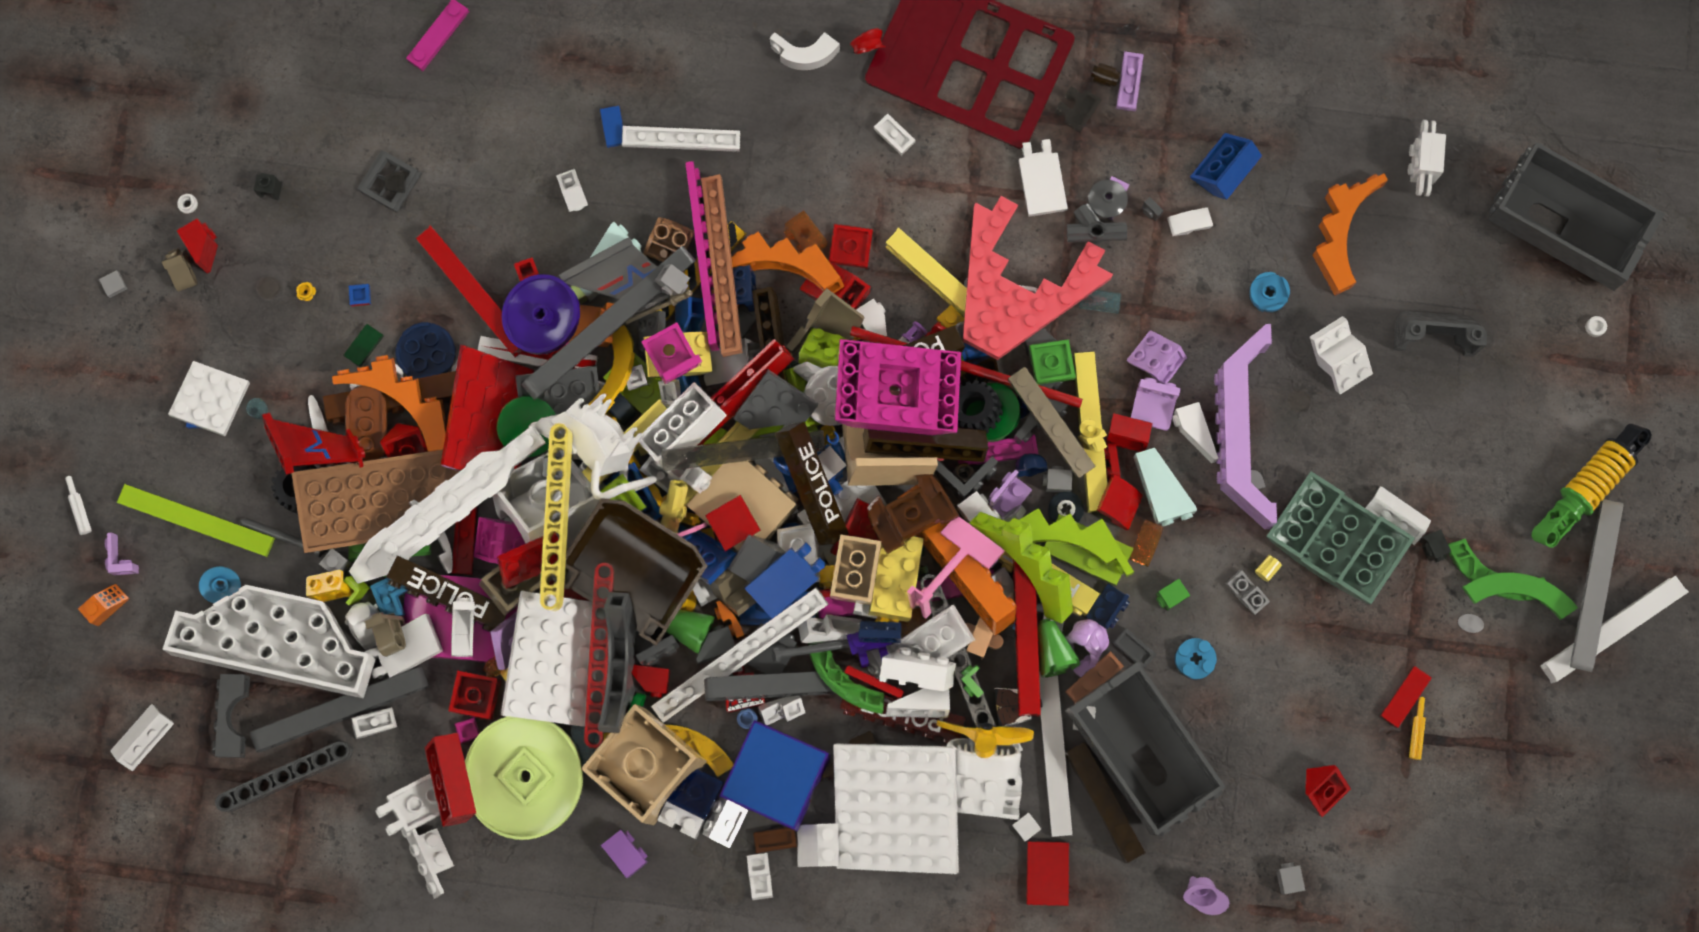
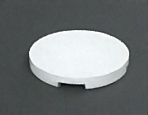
(822, 389)

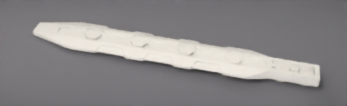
(444, 507)

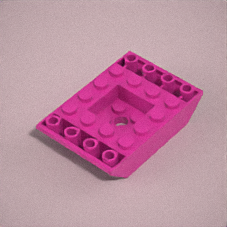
(925, 380)

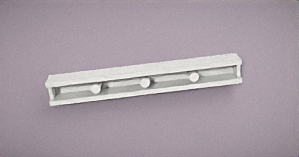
(1620, 624)

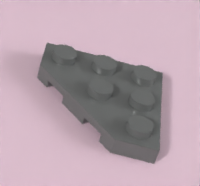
(774, 404)

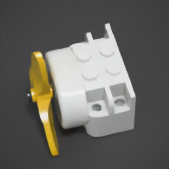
(988, 769)

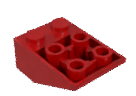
(853, 292)

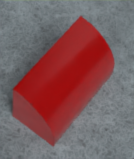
(1129, 433)

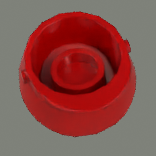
(867, 41)

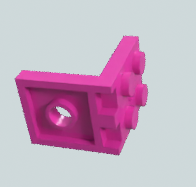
(677, 364)

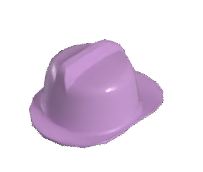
(1205, 897)

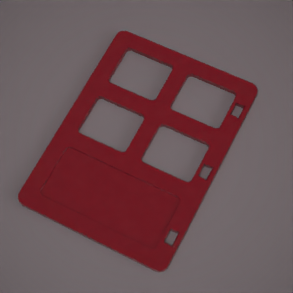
(927, 40)

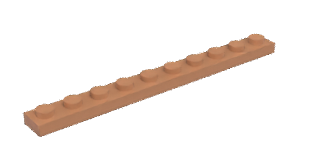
(721, 266)

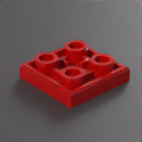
(733, 522)

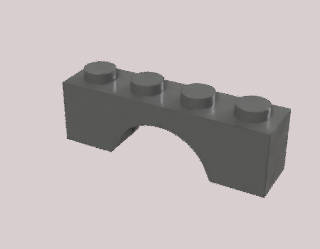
(231, 690)

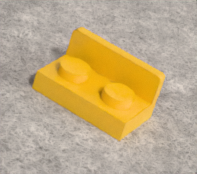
(327, 586)

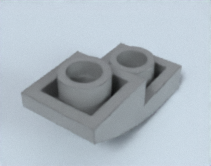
(1247, 592)

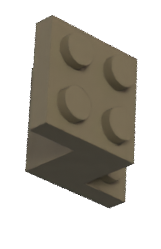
(731, 591)

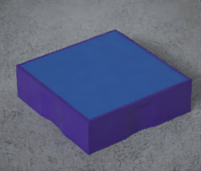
(775, 775)

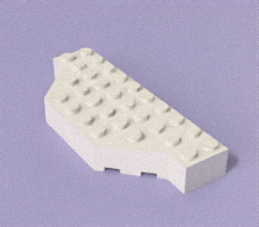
(273, 638)

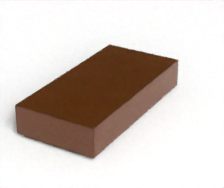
(774, 840)

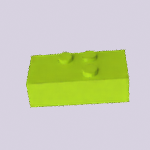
(1086, 561)

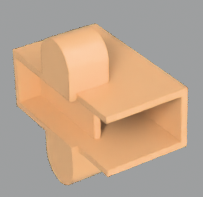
(983, 639)

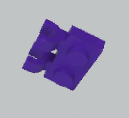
(861, 648)

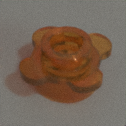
(491, 668)

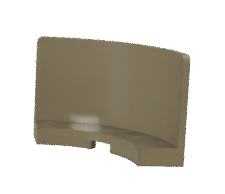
(831, 316)

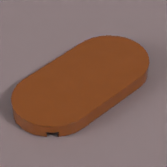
(367, 419)

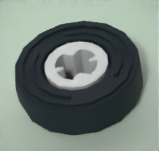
(1069, 498)

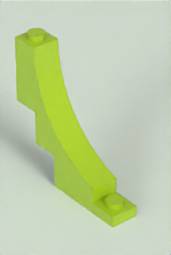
(1093, 539)

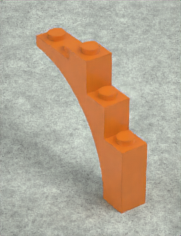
(783, 256)
(1333, 257)
(383, 377)

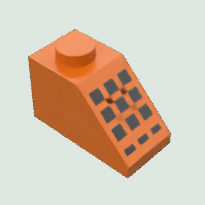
(103, 604)

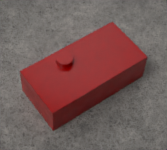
(450, 779)

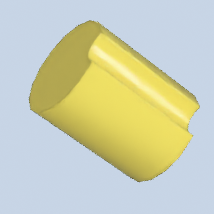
(1268, 568)

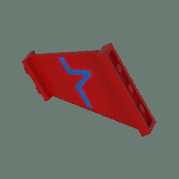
(309, 446)

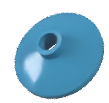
(212, 590)

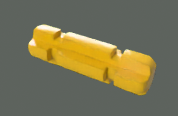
(691, 519)

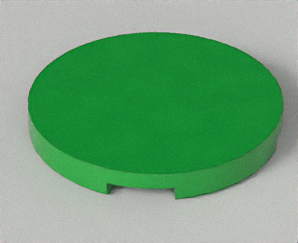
(518, 416)
(1010, 416)

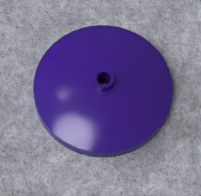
(525, 311)

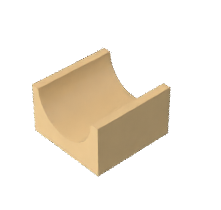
(881, 469)
(642, 764)

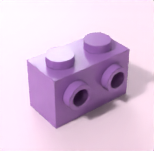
(624, 853)

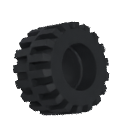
(988, 416)
(282, 487)

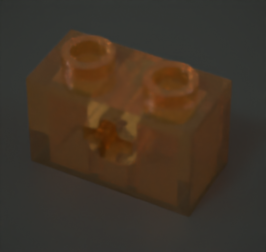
(803, 224)

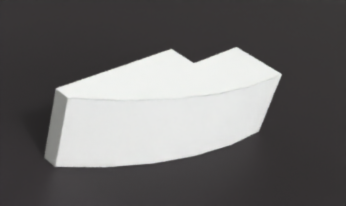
(827, 630)

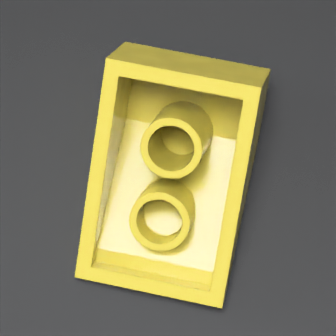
(699, 343)

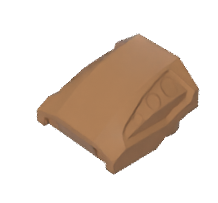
(667, 238)

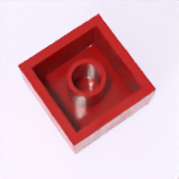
(474, 695)

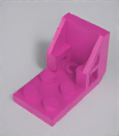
(495, 538)

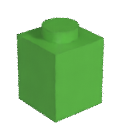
(1172, 595)

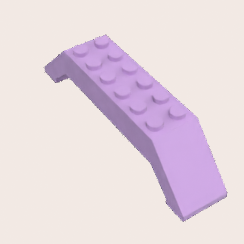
(1235, 431)

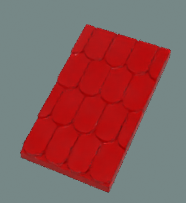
(479, 393)

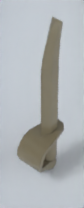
(674, 299)

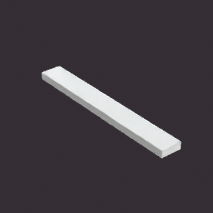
(1054, 757)

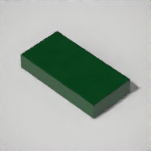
(363, 345)

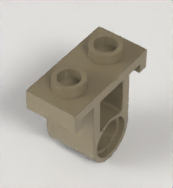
(179, 269)
(387, 632)

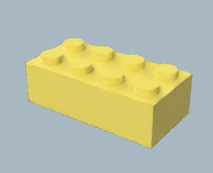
(893, 579)

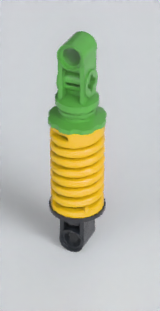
(1592, 484)

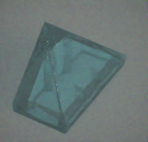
(1102, 301)

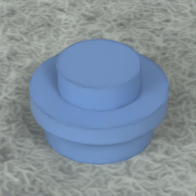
(746, 717)

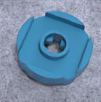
(1263, 301)
(1188, 667)

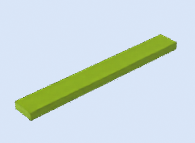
(196, 520)

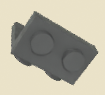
(764, 660)

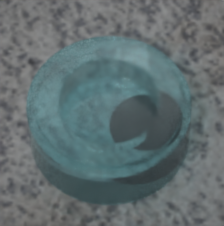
(256, 408)

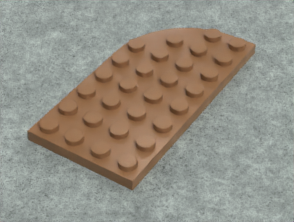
(353, 503)

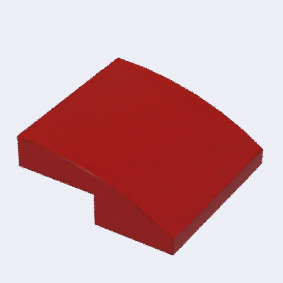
(1120, 502)

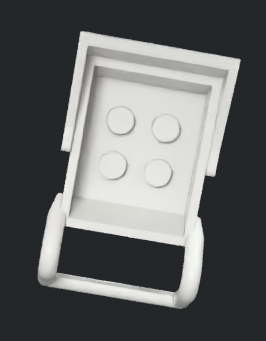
(598, 443)

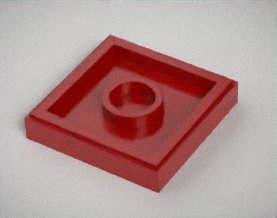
(850, 246)

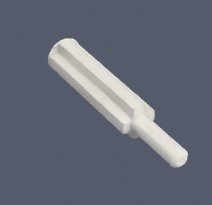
(78, 508)

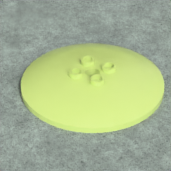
(496, 782)

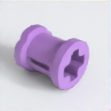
(915, 328)

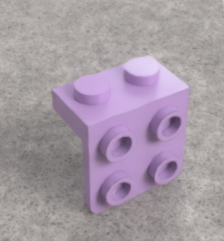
(1155, 403)

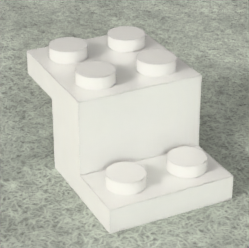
(1341, 355)

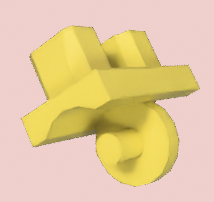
(1092, 435)

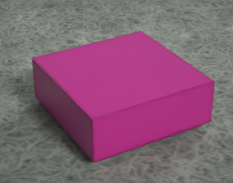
(467, 730)

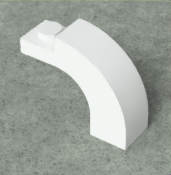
(805, 58)

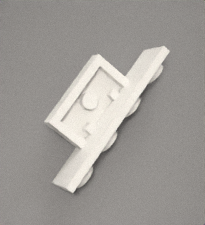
(431, 857)

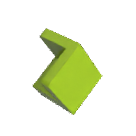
(359, 590)

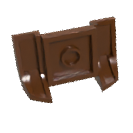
(911, 513)

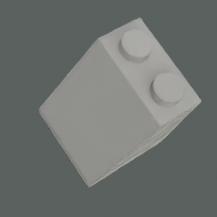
(727, 367)

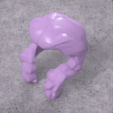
(1093, 638)

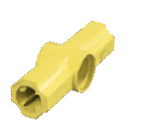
(673, 506)

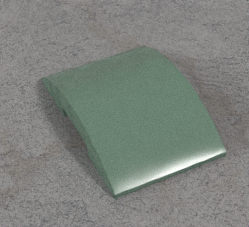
(1339, 539)

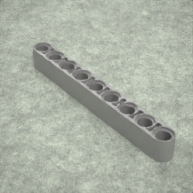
(1596, 585)

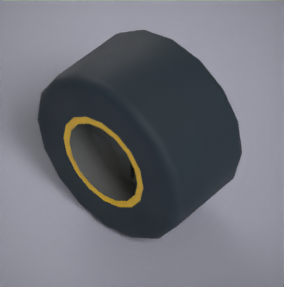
(622, 410)

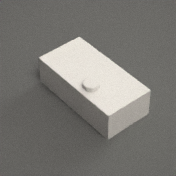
(682, 423)

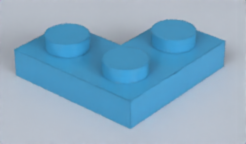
(387, 597)

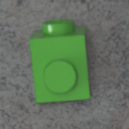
(971, 687)

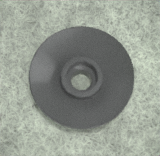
(1107, 207)

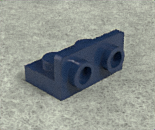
(744, 285)
(1108, 606)
(880, 632)

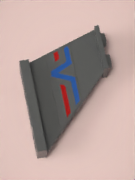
(613, 272)

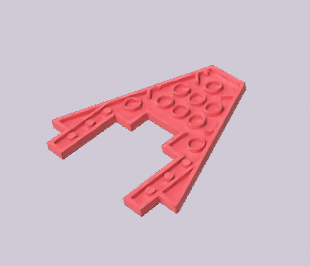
(1003, 313)

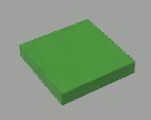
(1052, 362)

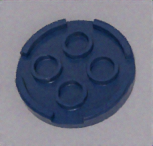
(425, 350)

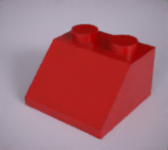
(200, 243)

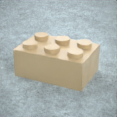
(855, 569)

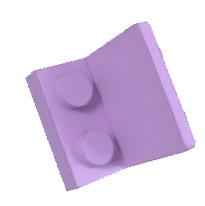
(1158, 357)
(1010, 494)

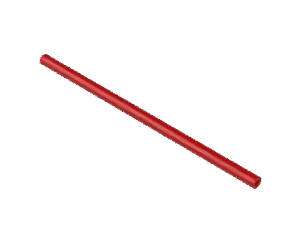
(970, 368)

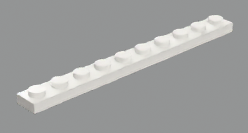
(741, 653)

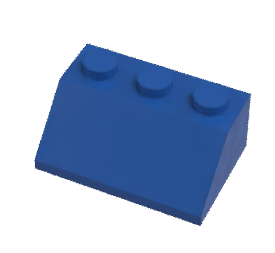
(1226, 165)

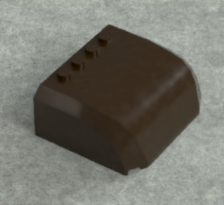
(647, 561)

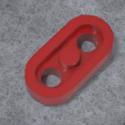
(1112, 457)

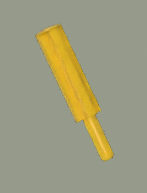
(1418, 732)

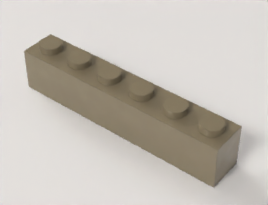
(1051, 422)

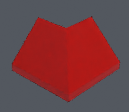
(403, 441)
(1325, 787)

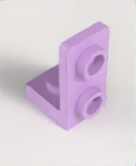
(111, 563)

